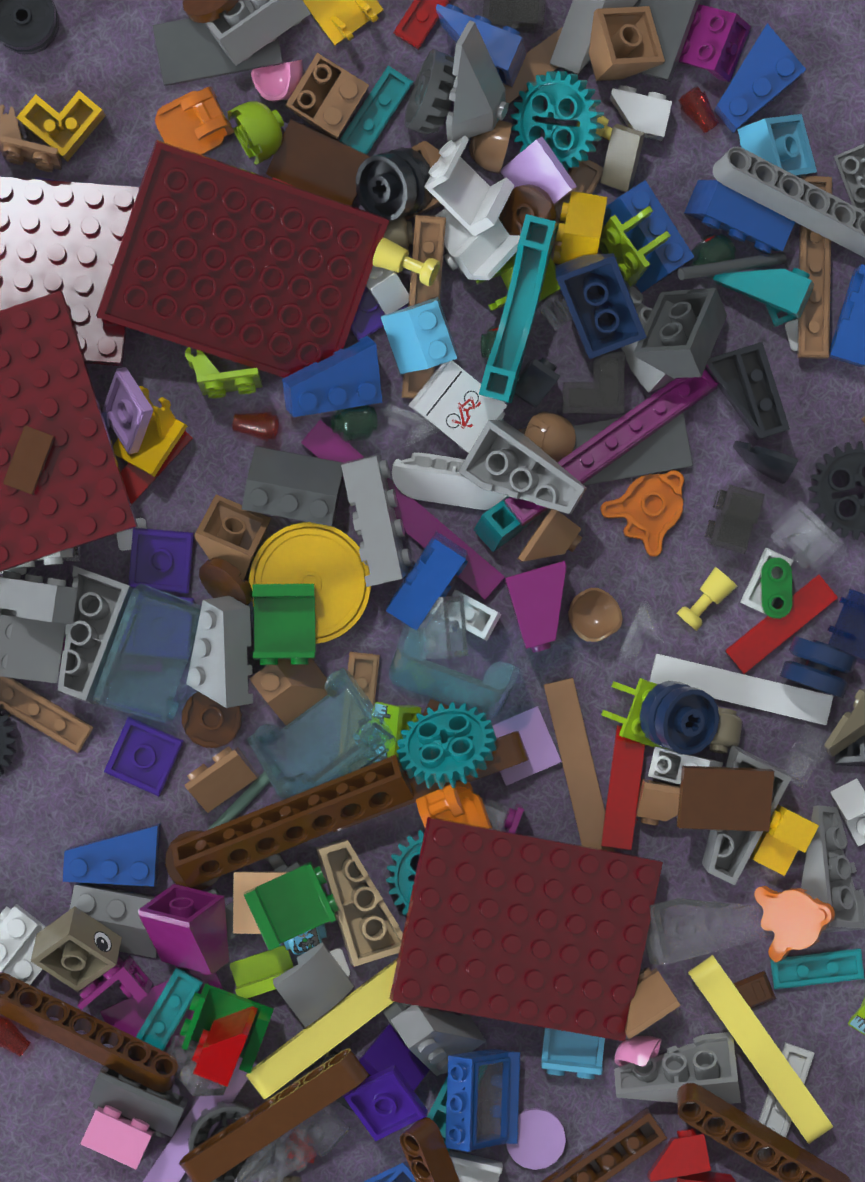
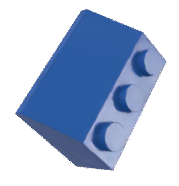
(669, 255)

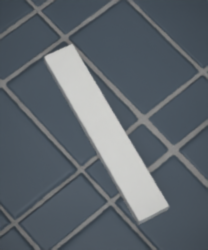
(744, 689)

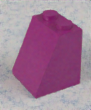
(537, 603)
(188, 928)

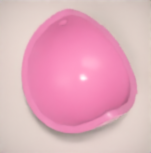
(277, 81)
(637, 1050)

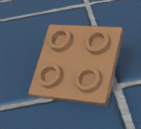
(18, 150)

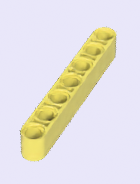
(323, 1033)
(760, 1049)

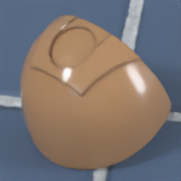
(490, 147)
(552, 434)
(594, 615)

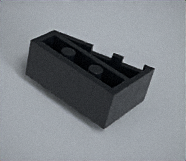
(750, 388)

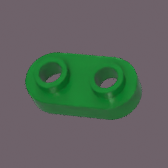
(775, 587)

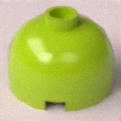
(257, 129)

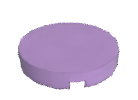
(539, 1139)

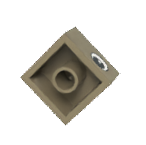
(76, 949)

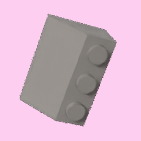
(254, 25)
(118, 912)

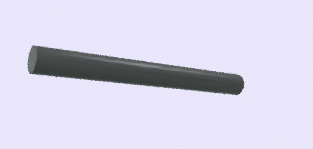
(731, 265)

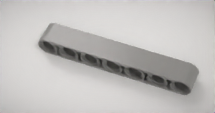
(792, 198)

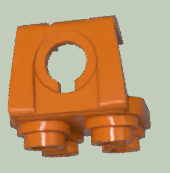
(194, 122)
(455, 805)

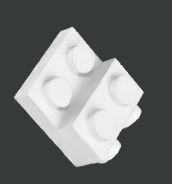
(17, 942)

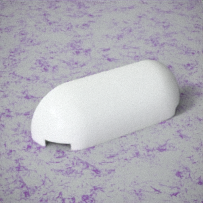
(438, 481)

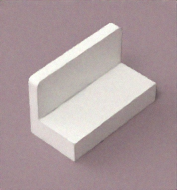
(486, 252)
(475, 1168)

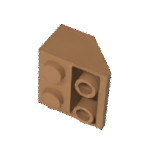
(327, 96)
(222, 779)

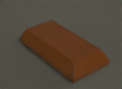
(755, 990)

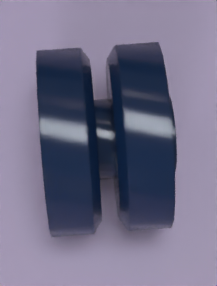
(818, 666)
(679, 717)

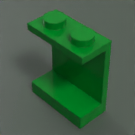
(284, 623)
(291, 904)
(218, 1003)

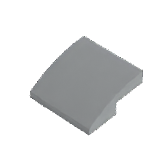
(313, 984)

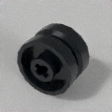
(32, 34)
(394, 183)

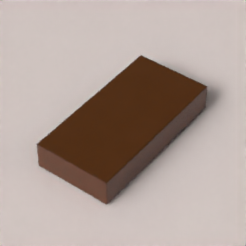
(29, 460)

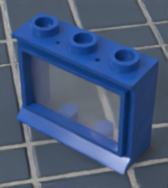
(482, 1099)

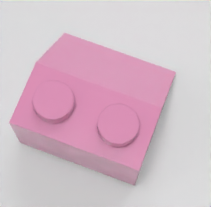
(117, 1136)

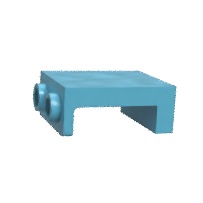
(572, 1053)

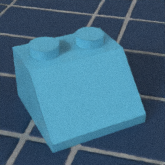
(780, 142)
(419, 336)

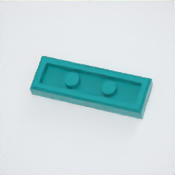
(377, 110)
(817, 968)
(169, 1008)

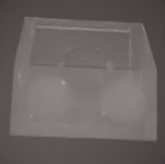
(805, 536)

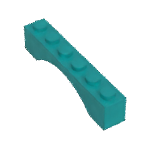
(520, 308)

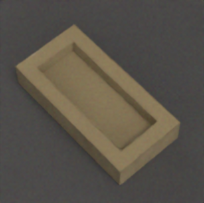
(622, 157)

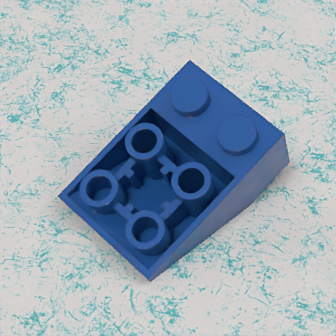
(503, 44)

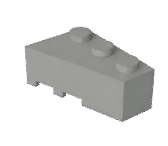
(36, 599)
(220, 652)
(436, 1035)

